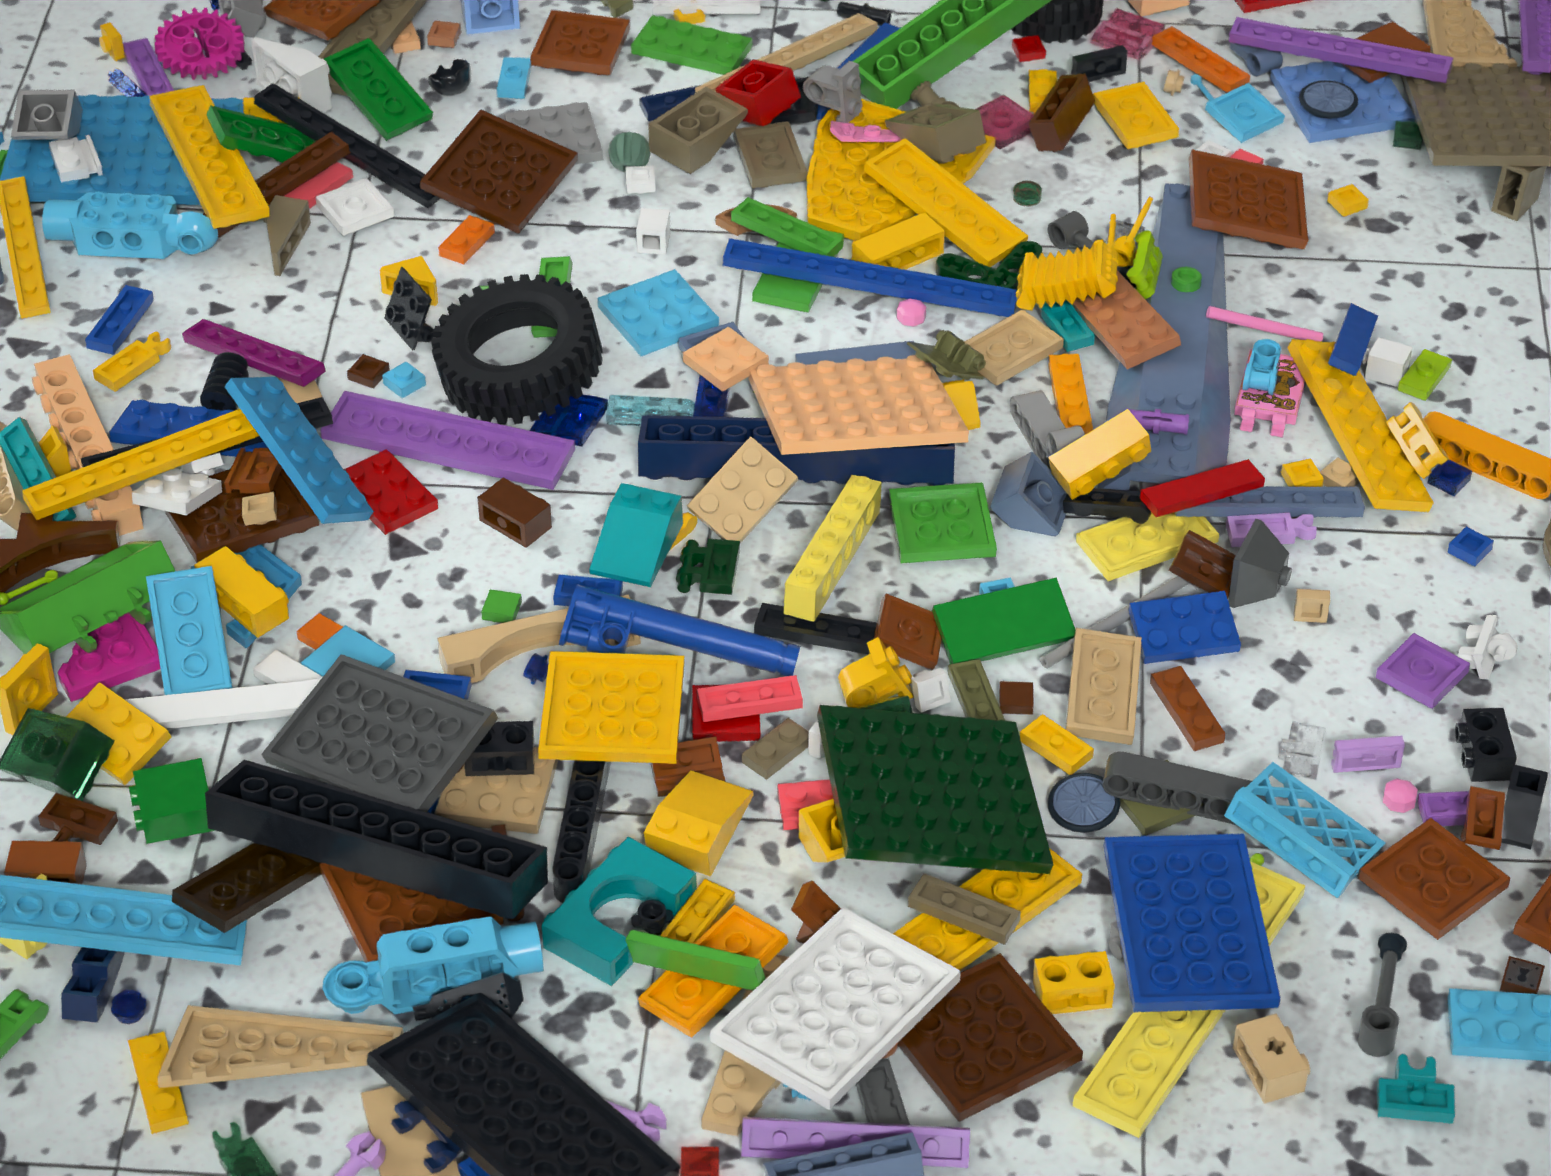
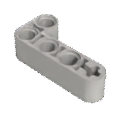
(1042, 425)

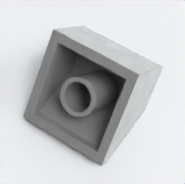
(46, 115)

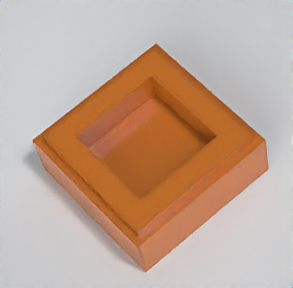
(317, 631)

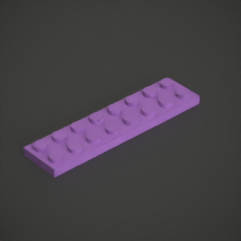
(449, 440)

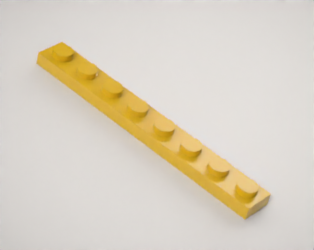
(138, 464)

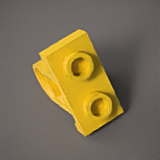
(875, 676)

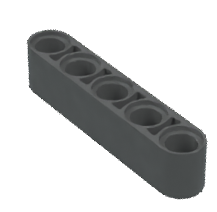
(1171, 785)

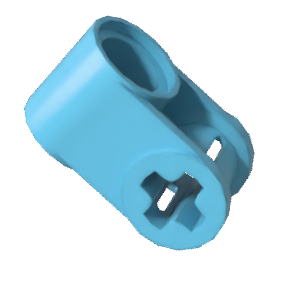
(1263, 366)

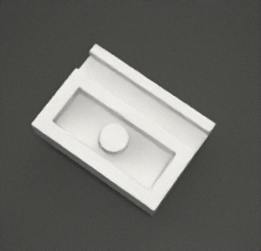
(75, 158)

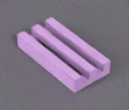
(1367, 754)

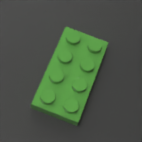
(691, 45)

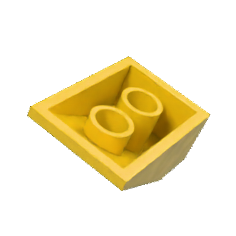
(697, 821)

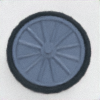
(1328, 99)
(1082, 803)

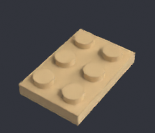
(1014, 346)
(742, 492)

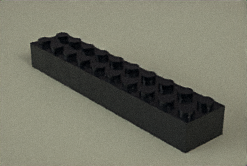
(378, 838)

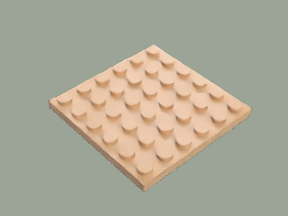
(856, 405)

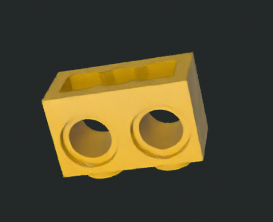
(1074, 982)

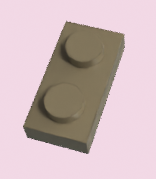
(776, 748)

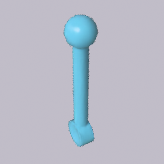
(1196, 80)

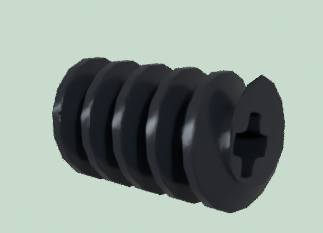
(224, 367)

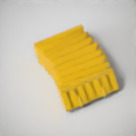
(1067, 276)

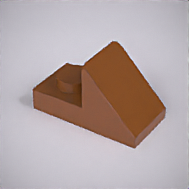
(1483, 818)
(812, 908)

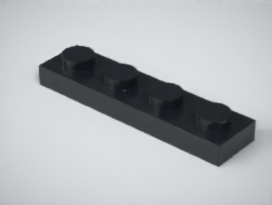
(826, 631)

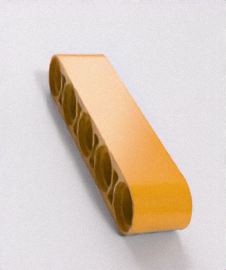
(1492, 456)

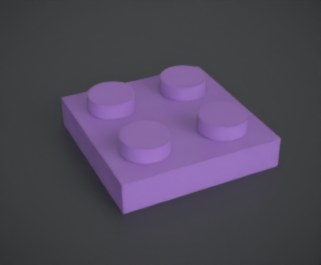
(1423, 670)

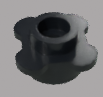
(652, 917)

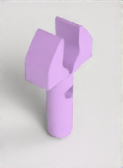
(650, 1115)
(360, 1158)

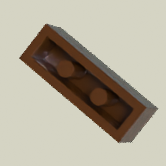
(1061, 112)

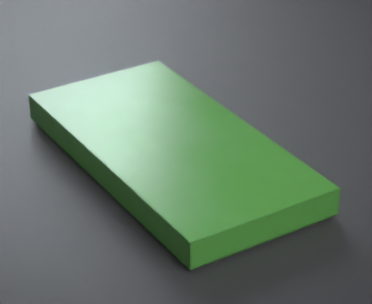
(786, 291)

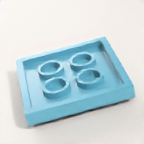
(657, 312)

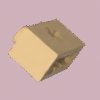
(1271, 1058)

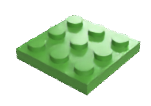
(942, 522)

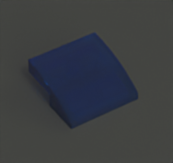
(573, 421)

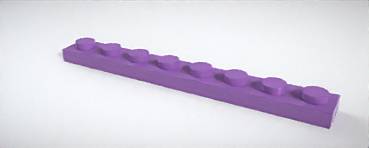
(1341, 50)

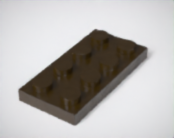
(244, 885)

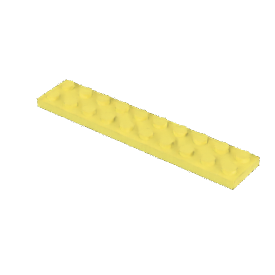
(1158, 1046)

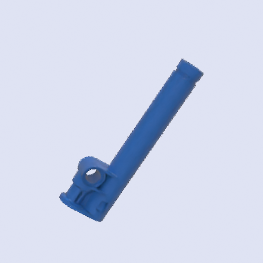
(604, 616)

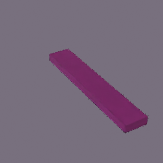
(258, 353)

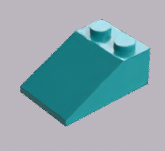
(637, 534)

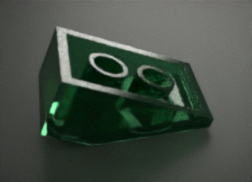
(56, 753)

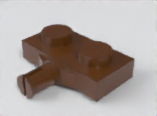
(77, 819)

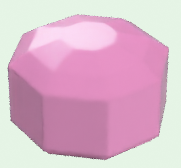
(911, 312)
(1400, 795)

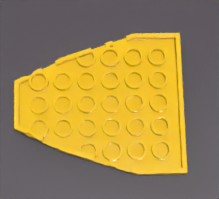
(850, 200)

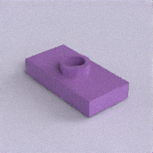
(1443, 807)

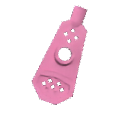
(871, 133)

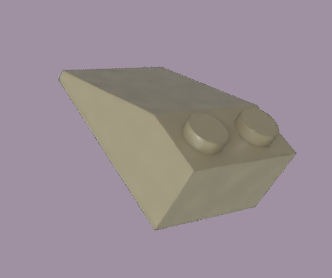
(695, 129)
(940, 130)

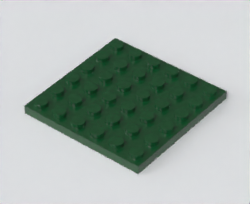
(932, 790)

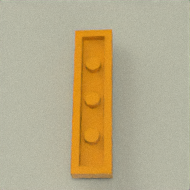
(1070, 391)

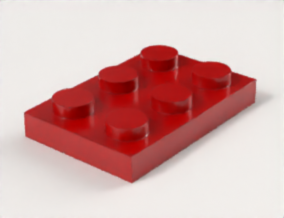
(391, 491)

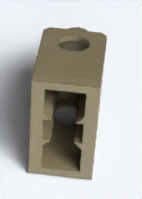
(1520, 181)

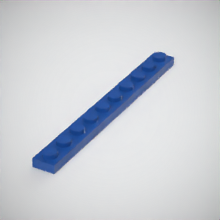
(870, 277)

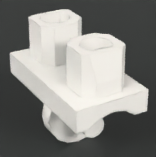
(1486, 647)

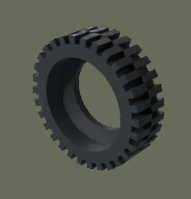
(526, 386)

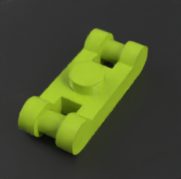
(1145, 265)

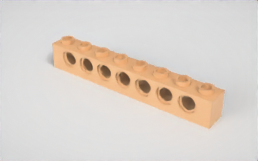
(83, 434)

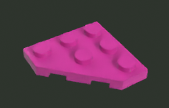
(121, 655)

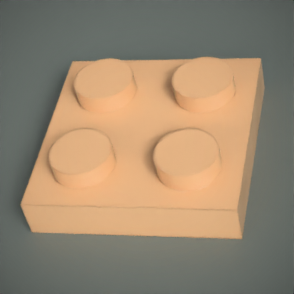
(724, 358)

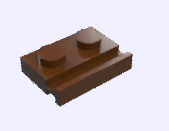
(1203, 564)

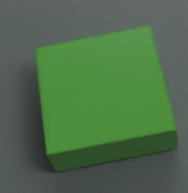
(501, 606)

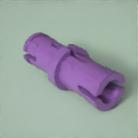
(1161, 421)

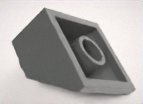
(1258, 567)

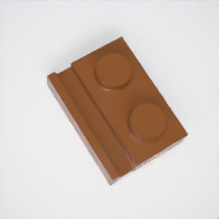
(253, 472)
(693, 755)

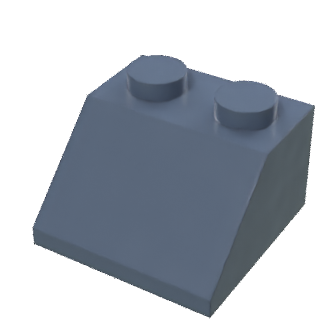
(1030, 497)

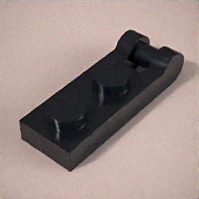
(1109, 504)

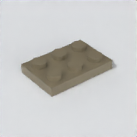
(770, 155)

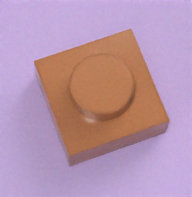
(444, 34)

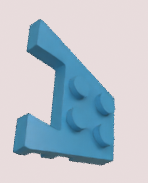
(276, 572)

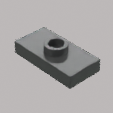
(881, 1095)

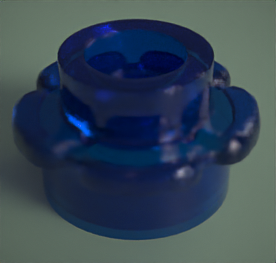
(536, 668)
(128, 1006)

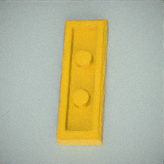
(700, 912)

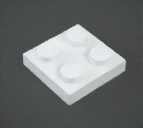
(354, 206)
(177, 491)

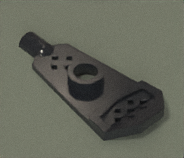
(486, 986)

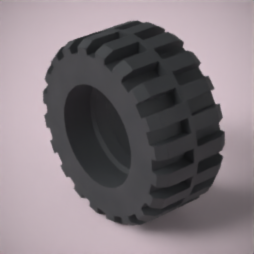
(1062, 20)

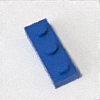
(119, 319)

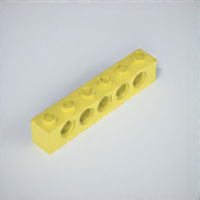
(832, 548)

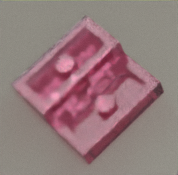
(1127, 30)

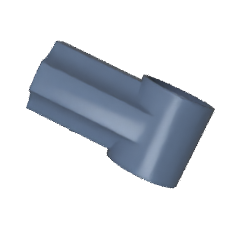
(1258, 59)

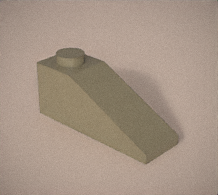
(286, 228)

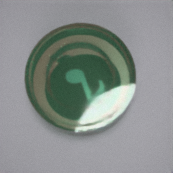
(1027, 193)

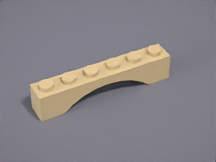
(485, 648)

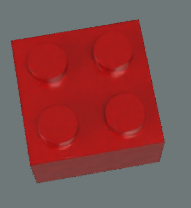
(762, 89)

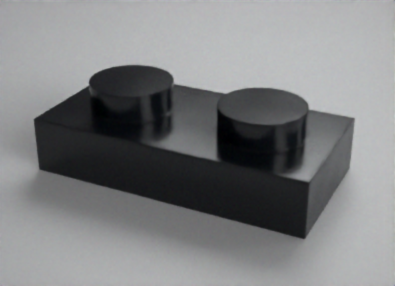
(1101, 63)

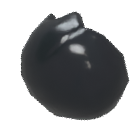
(451, 80)

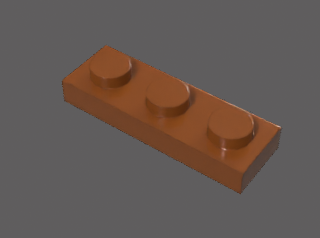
(1187, 708)

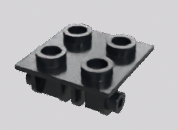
(408, 310)

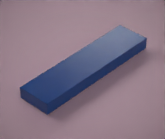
(1353, 339)

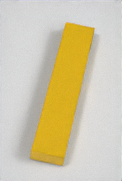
(23, 248)

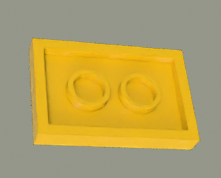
(1135, 115)
(133, 732)

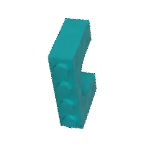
(627, 873)

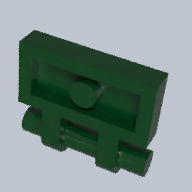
(718, 568)

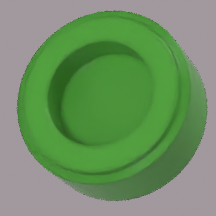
(1186, 279)

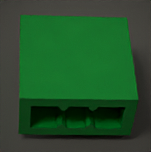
(170, 800)

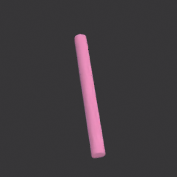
(1263, 324)

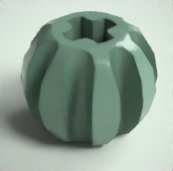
(628, 150)

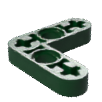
(960, 268)

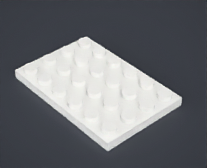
(835, 1007)

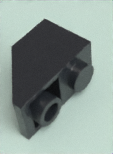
(1523, 806)

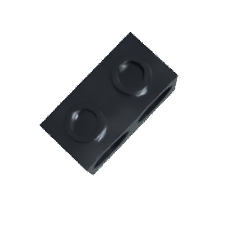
(1486, 744)
(504, 751)

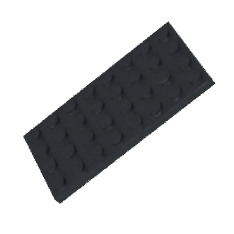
(512, 1099)

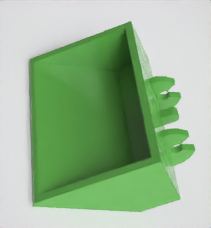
(86, 599)

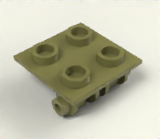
(951, 356)

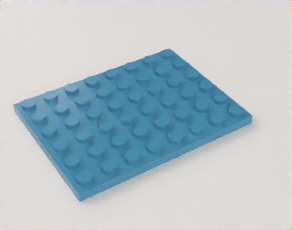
(128, 145)

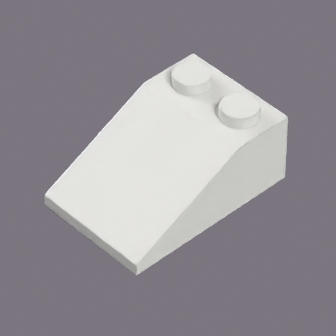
(294, 71)

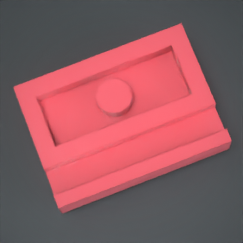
(798, 796)

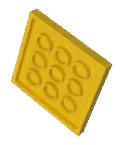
(612, 707)

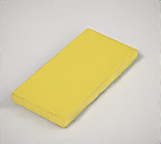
(1128, 546)

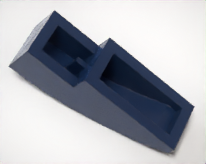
(91, 984)

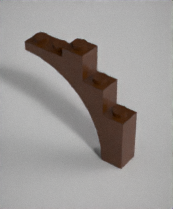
(50, 542)

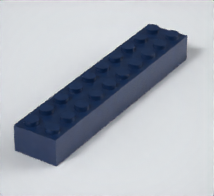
(702, 445)

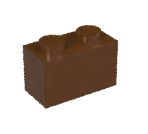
(514, 512)

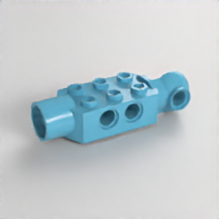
(127, 225)
(433, 960)

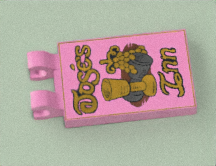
(1280, 407)

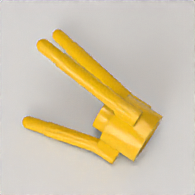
(1125, 244)

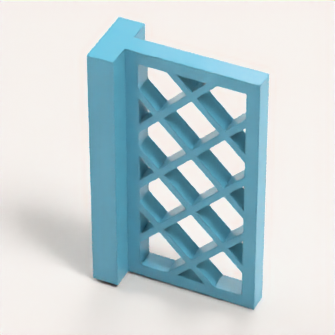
(1294, 840)

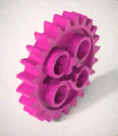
(183, 51)

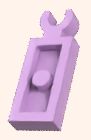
(1280, 525)

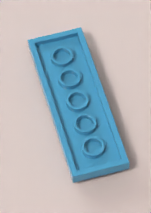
(299, 449)

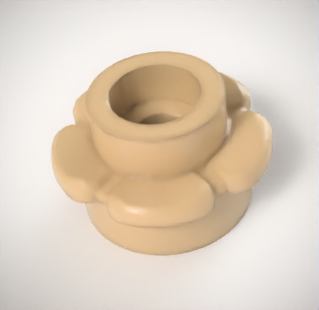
(1173, 82)

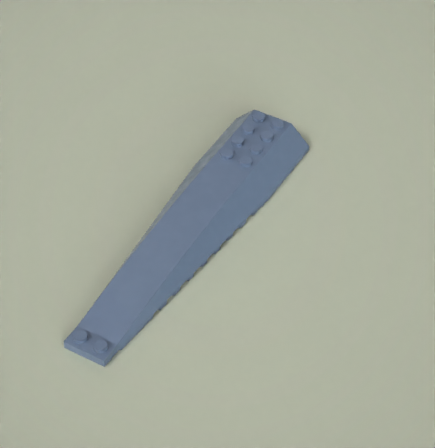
(1191, 376)

